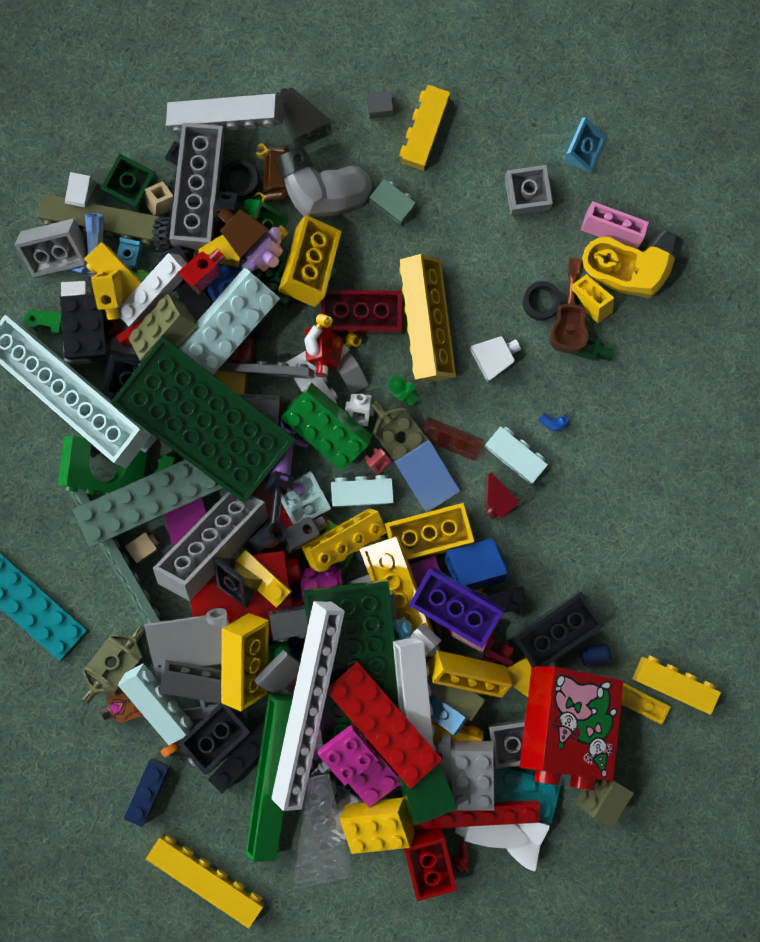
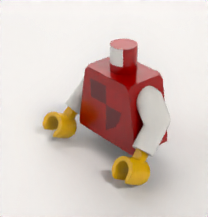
(326, 348)

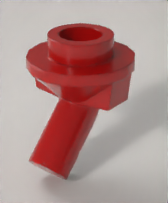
(460, 863)

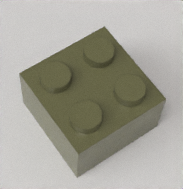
(605, 802)

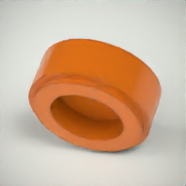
(169, 749)

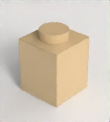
(158, 199)
(143, 547)

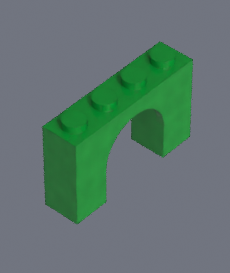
(76, 472)

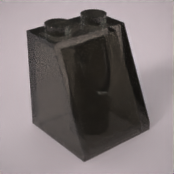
(302, 119)

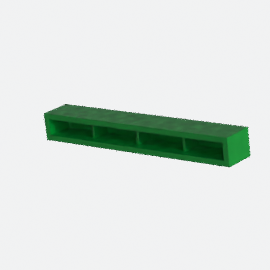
(266, 814)

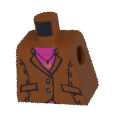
(120, 707)

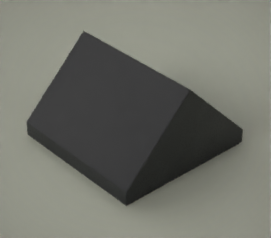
(236, 580)

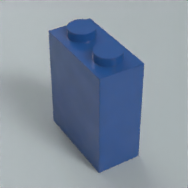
(477, 564)

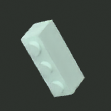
(516, 454)
(362, 491)

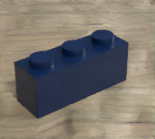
(147, 792)

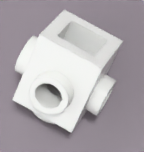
(360, 408)

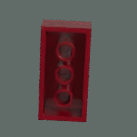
(363, 311)

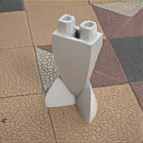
(520, 840)

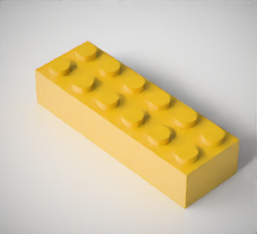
(427, 318)

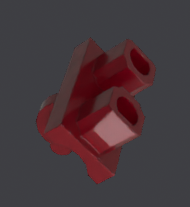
(503, 656)

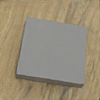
(279, 673)

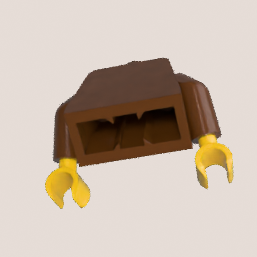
(273, 181)

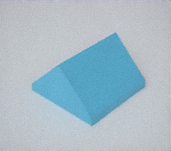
(585, 146)

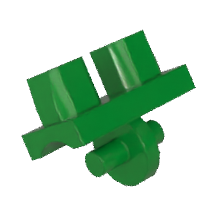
(402, 390)

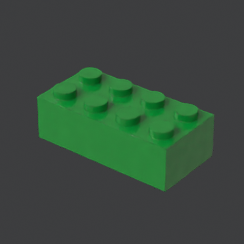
(326, 427)

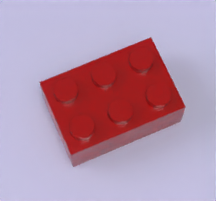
(429, 864)

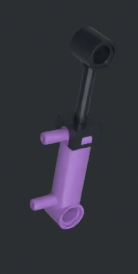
(280, 483)

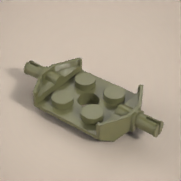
(392, 422)
(104, 679)

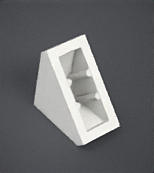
(79, 189)

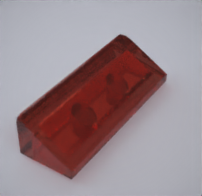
(453, 437)

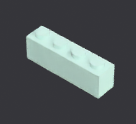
(156, 707)

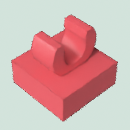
(378, 461)

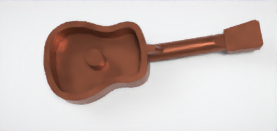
(569, 331)

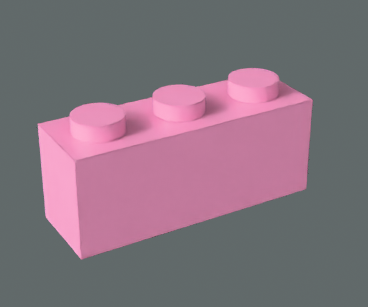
(615, 224)

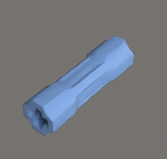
(94, 229)

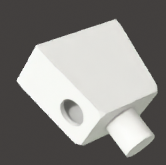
(494, 356)

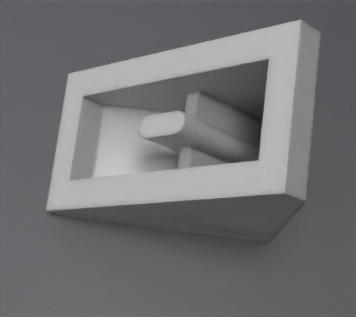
(352, 374)

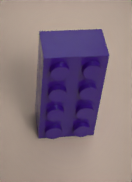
(457, 607)

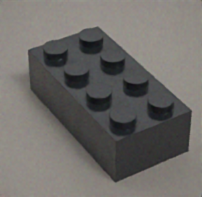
(558, 631)

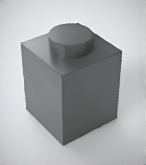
(380, 104)

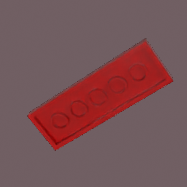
(384, 725)

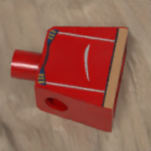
(196, 275)

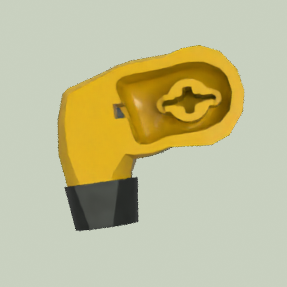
(630, 269)

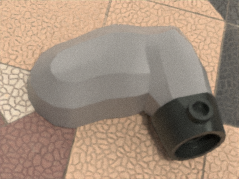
(323, 192)

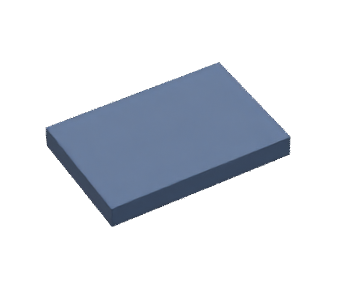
(427, 476)

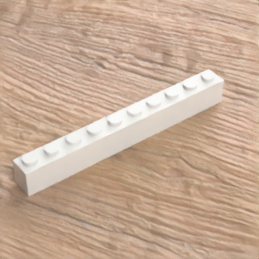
(307, 705)

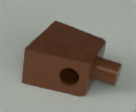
(240, 230)

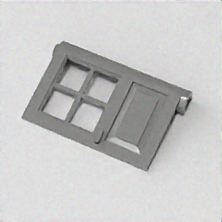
(189, 642)

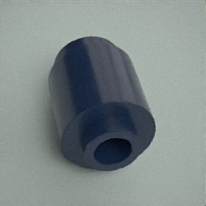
(596, 655)

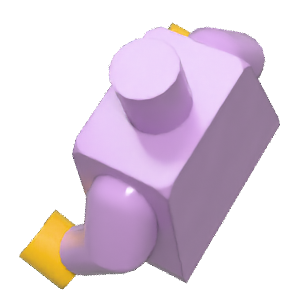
(265, 250)

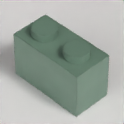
(392, 201)

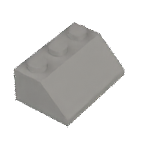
(52, 247)

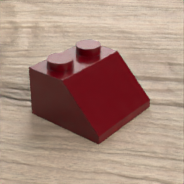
(497, 498)

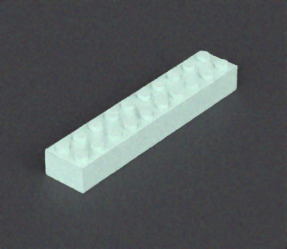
(227, 324)
(69, 394)

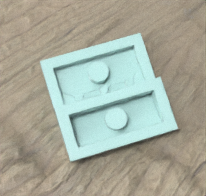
(306, 504)

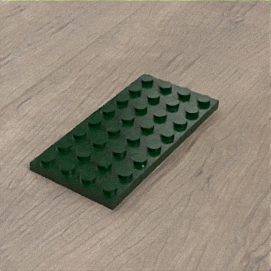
(202, 419)
(363, 638)

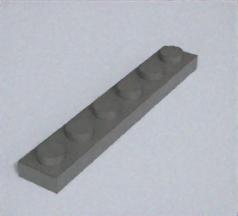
(264, 369)

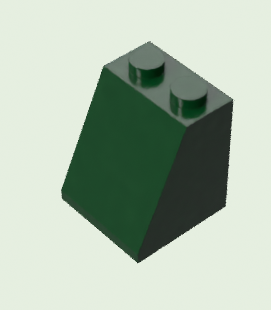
(428, 797)

